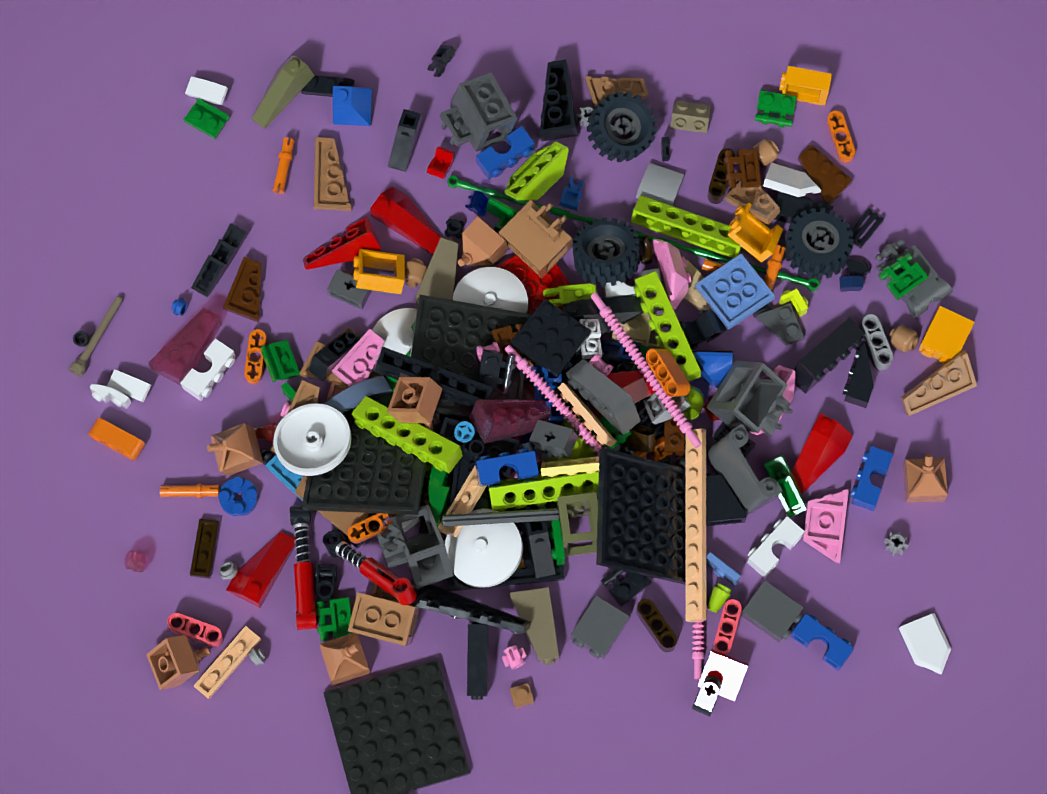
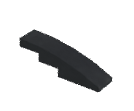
(219, 260)

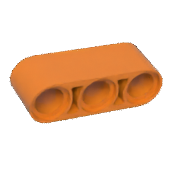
(667, 372)
(116, 439)

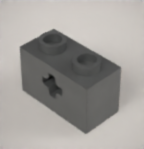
(338, 289)
(553, 439)

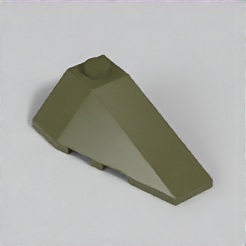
(284, 86)

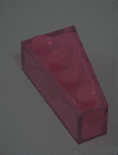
(186, 347)
(507, 418)

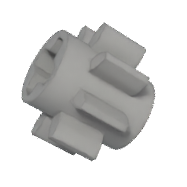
(584, 112)
(901, 540)

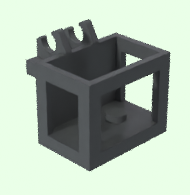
(476, 111)
(749, 399)
(424, 554)

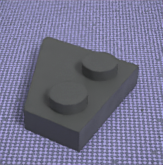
(782, 323)

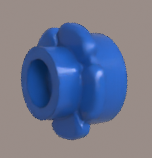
(179, 307)

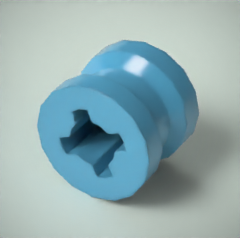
(465, 428)

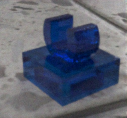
(478, 203)

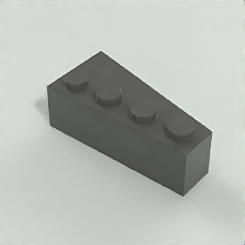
(604, 396)

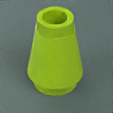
(718, 597)

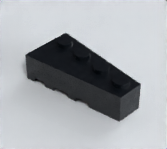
(558, 110)
(827, 355)
(476, 448)

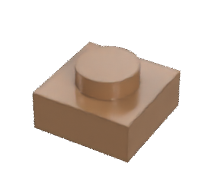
(521, 695)

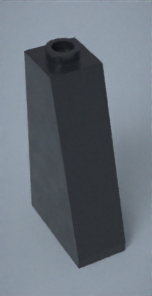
(477, 660)

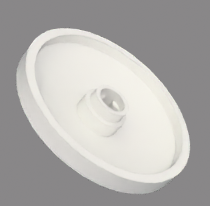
(492, 288)
(396, 329)
(312, 439)
(485, 552)

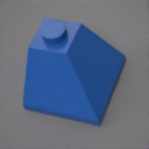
(351, 106)
(714, 366)

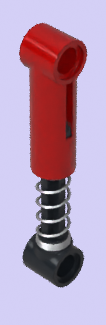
(370, 568)
(303, 571)

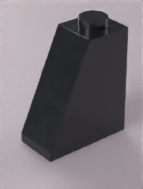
(721, 503)

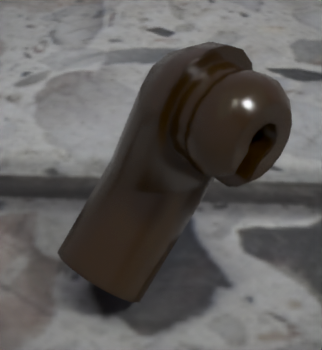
(649, 250)

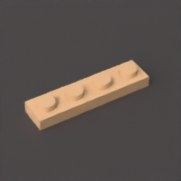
(591, 420)
(464, 502)
(227, 662)

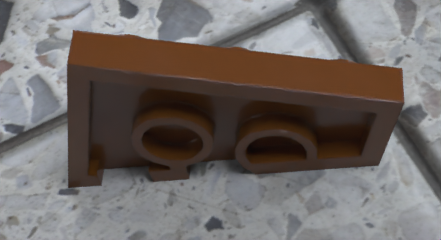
(824, 174)
(245, 291)

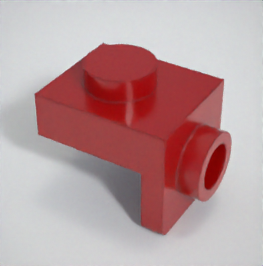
(441, 162)

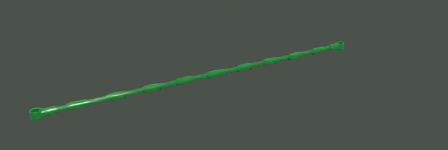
(560, 212)

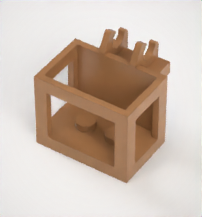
(537, 237)
(383, 617)

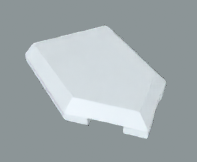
(789, 181)
(926, 643)

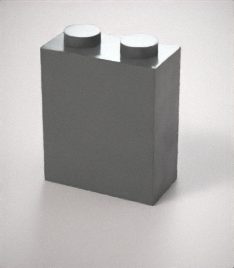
(772, 612)
(599, 628)

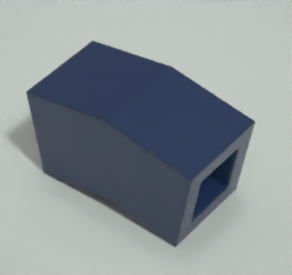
(851, 283)

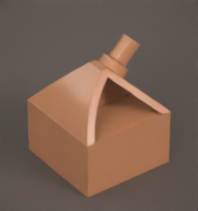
(482, 245)
(415, 400)
(236, 449)
(925, 479)
(344, 658)
(175, 661)

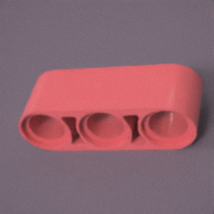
(728, 619)
(188, 623)

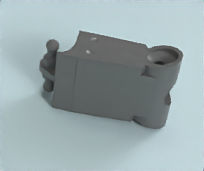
(927, 292)

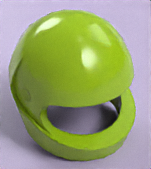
(696, 402)

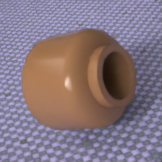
(766, 151)
(414, 272)
(903, 338)

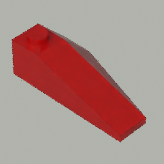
(402, 215)
(347, 246)
(632, 383)
(823, 447)
(262, 570)

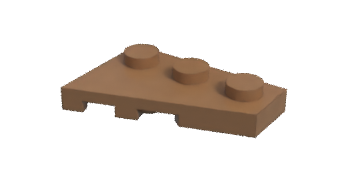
(603, 87)
(762, 204)

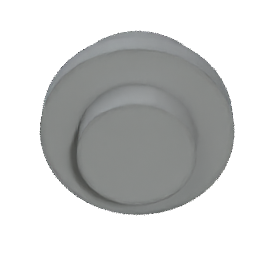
(228, 570)
(257, 656)

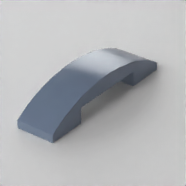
(352, 396)

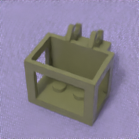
(573, 507)

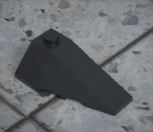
(623, 307)

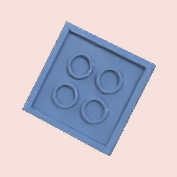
(734, 291)

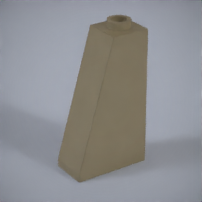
(441, 273)
(536, 607)

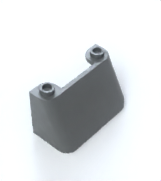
(737, 473)

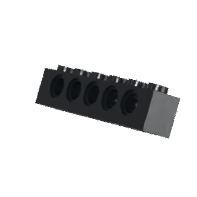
(453, 385)

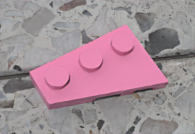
(360, 360)

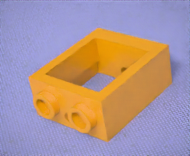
(806, 85)
(382, 261)

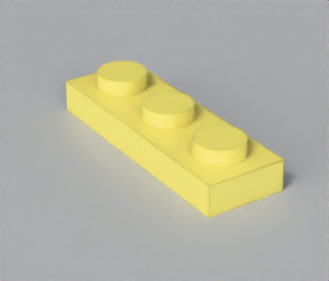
(570, 466)

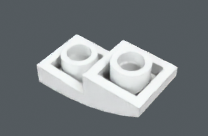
(206, 90)
(592, 345)
(129, 385)
(106, 394)

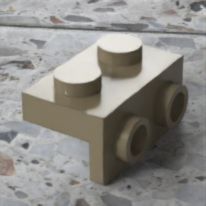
(690, 116)

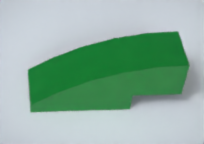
(439, 493)
(791, 495)

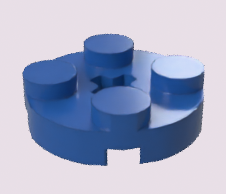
(238, 507)

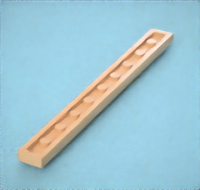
(695, 528)

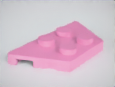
(826, 524)

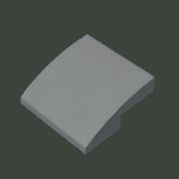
(660, 184)
(658, 412)

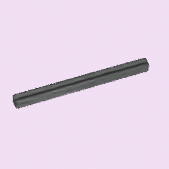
(500, 517)

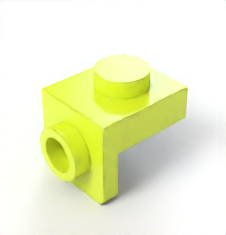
(800, 303)

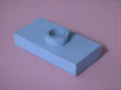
(722, 569)

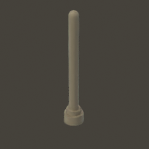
(78, 366)

